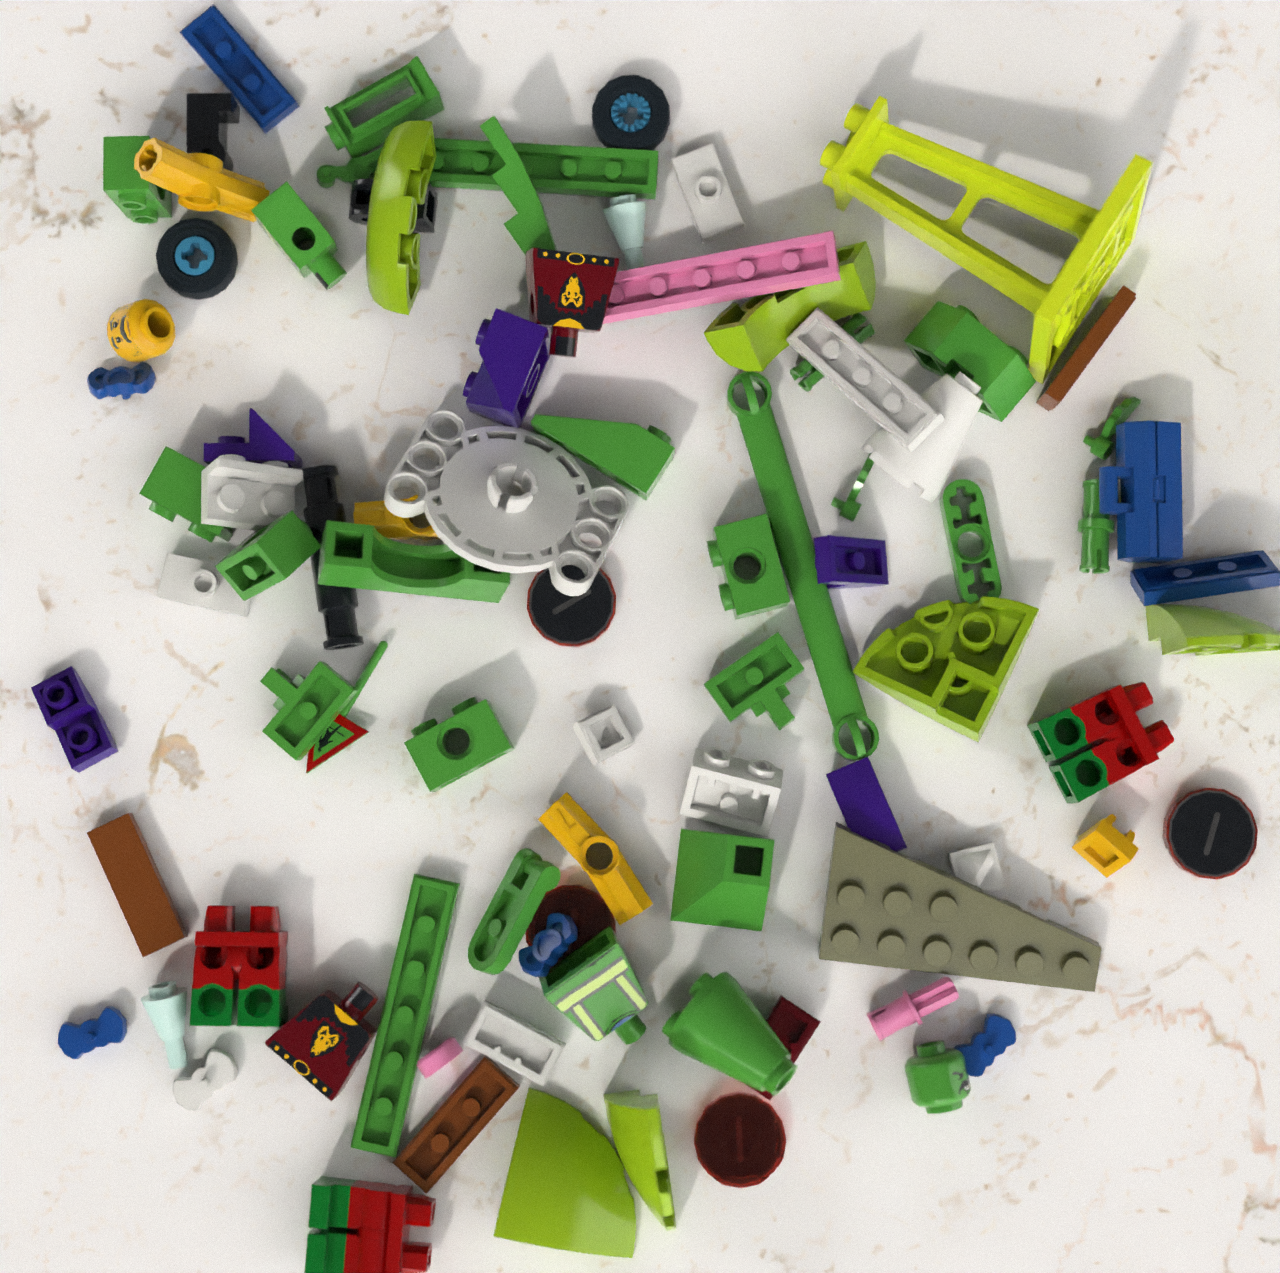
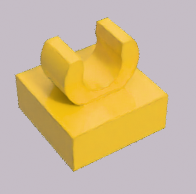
(1106, 847)

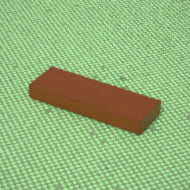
(1087, 348)
(137, 884)
(456, 1124)

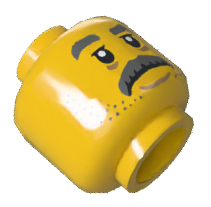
(141, 330)

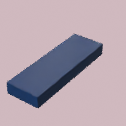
(239, 69)
(1204, 578)

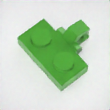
(758, 682)
(305, 706)

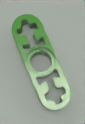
(953, 514)

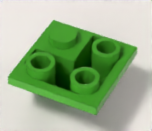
(722, 879)

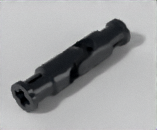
(333, 601)

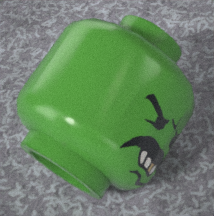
(937, 1077)

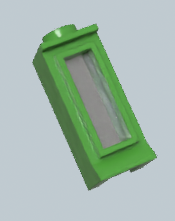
(372, 113)

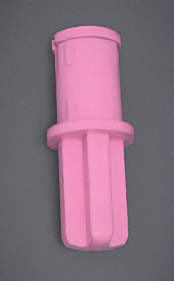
(912, 1007)

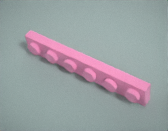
(724, 276)

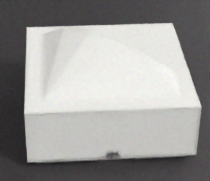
(603, 734)
(978, 866)

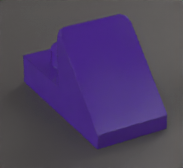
(262, 447)
(850, 562)

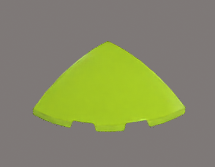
(1207, 631)
(951, 660)
(642, 1149)
(565, 1184)

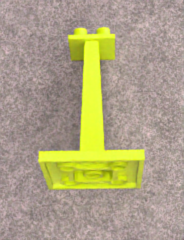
(1057, 306)

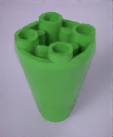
(730, 1035)

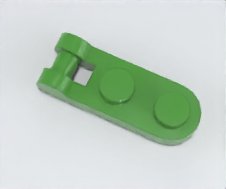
(511, 911)

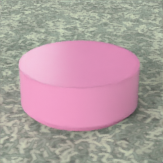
(439, 1057)

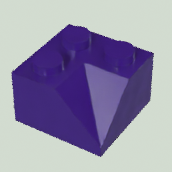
(511, 368)

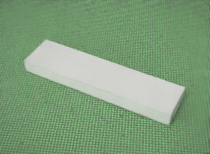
(865, 380)

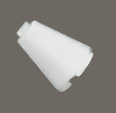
(933, 459)

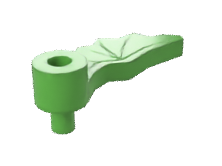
(356, 169)
(1102, 446)
(850, 508)

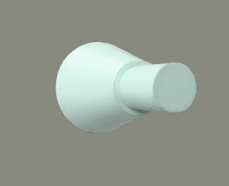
(627, 223)
(167, 1012)

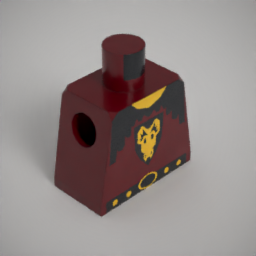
(568, 294)
(328, 1038)

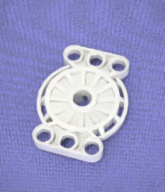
(541, 517)

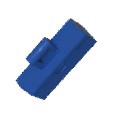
(1149, 492)

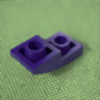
(75, 719)
(865, 804)

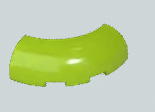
(392, 215)
(758, 330)

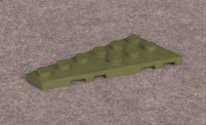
(923, 919)

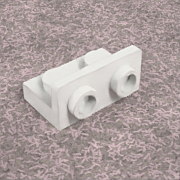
(246, 492)
(732, 791)

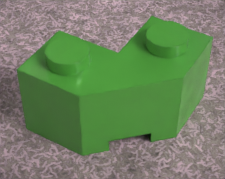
(956, 341)

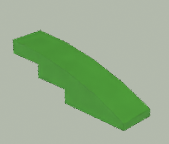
(530, 225)

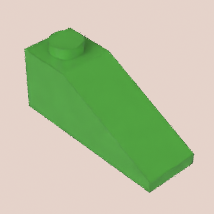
(616, 449)

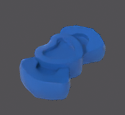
(121, 381)
(548, 945)
(93, 1033)
(987, 1044)

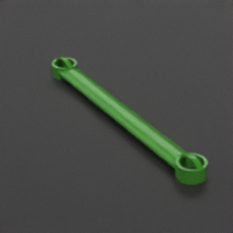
(798, 559)

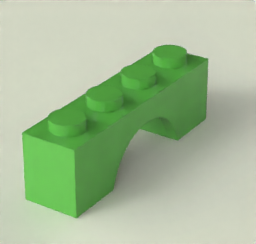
(365, 559)

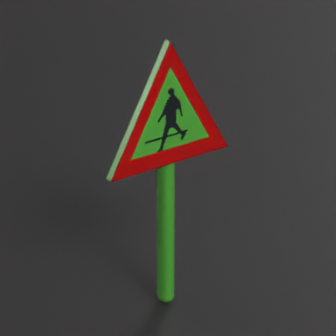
(342, 730)

